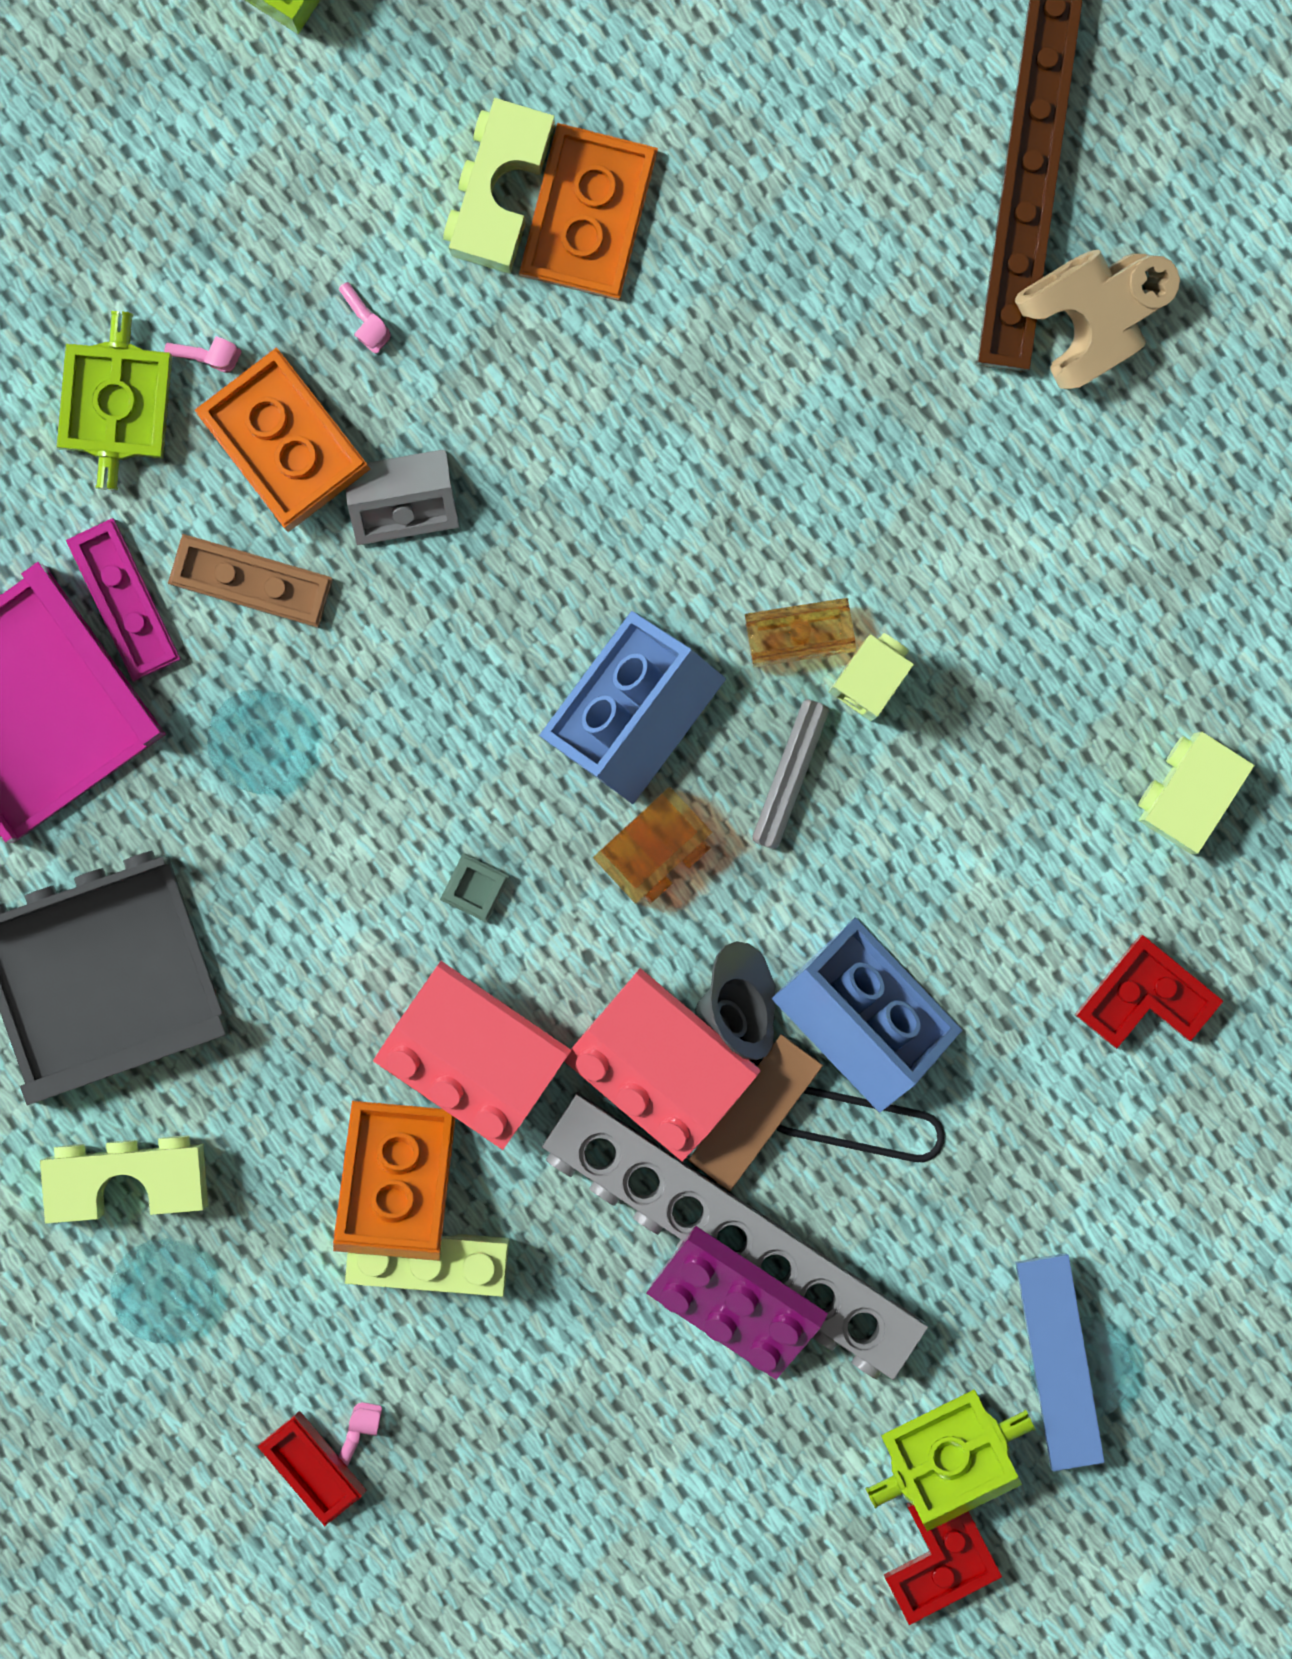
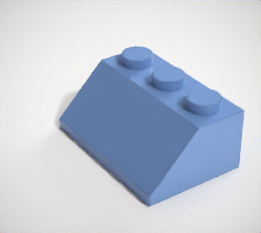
(633, 706)
(867, 1015)

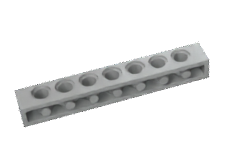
(584, 1121)

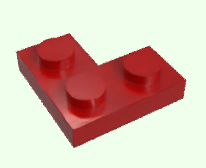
(1143, 982)
(949, 1571)

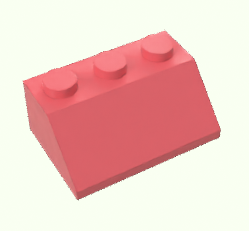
(471, 1055)
(661, 1065)

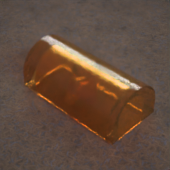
(800, 632)

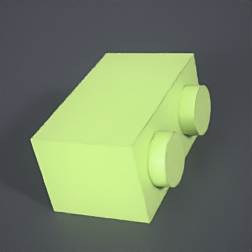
(872, 675)
(1194, 791)

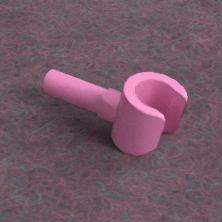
(373, 331)
(221, 355)
(364, 1420)

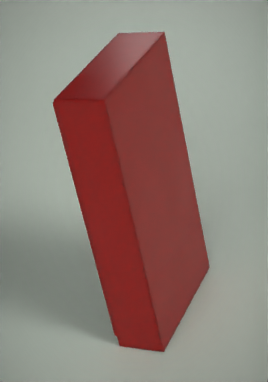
(312, 1468)

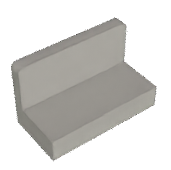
(402, 498)

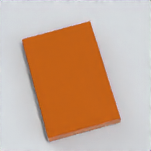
(588, 211)
(282, 439)
(394, 1181)

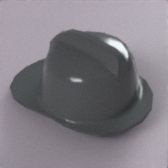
(741, 1001)

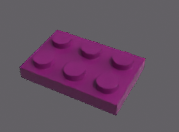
(736, 1303)

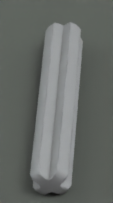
(790, 774)

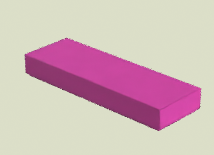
(123, 599)

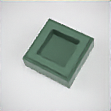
(474, 888)

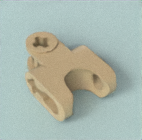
(1103, 308)

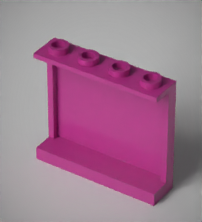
(62, 706)

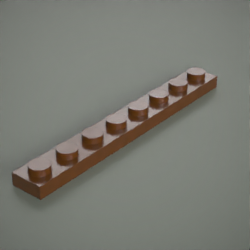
(1029, 180)

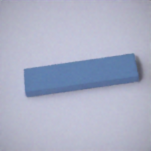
(1059, 1362)

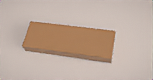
(250, 580)
(756, 1113)

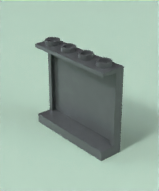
(103, 978)

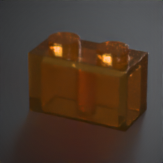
(654, 846)

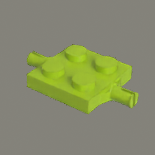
(114, 401)
(951, 1460)

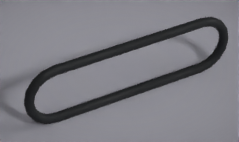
(865, 1147)

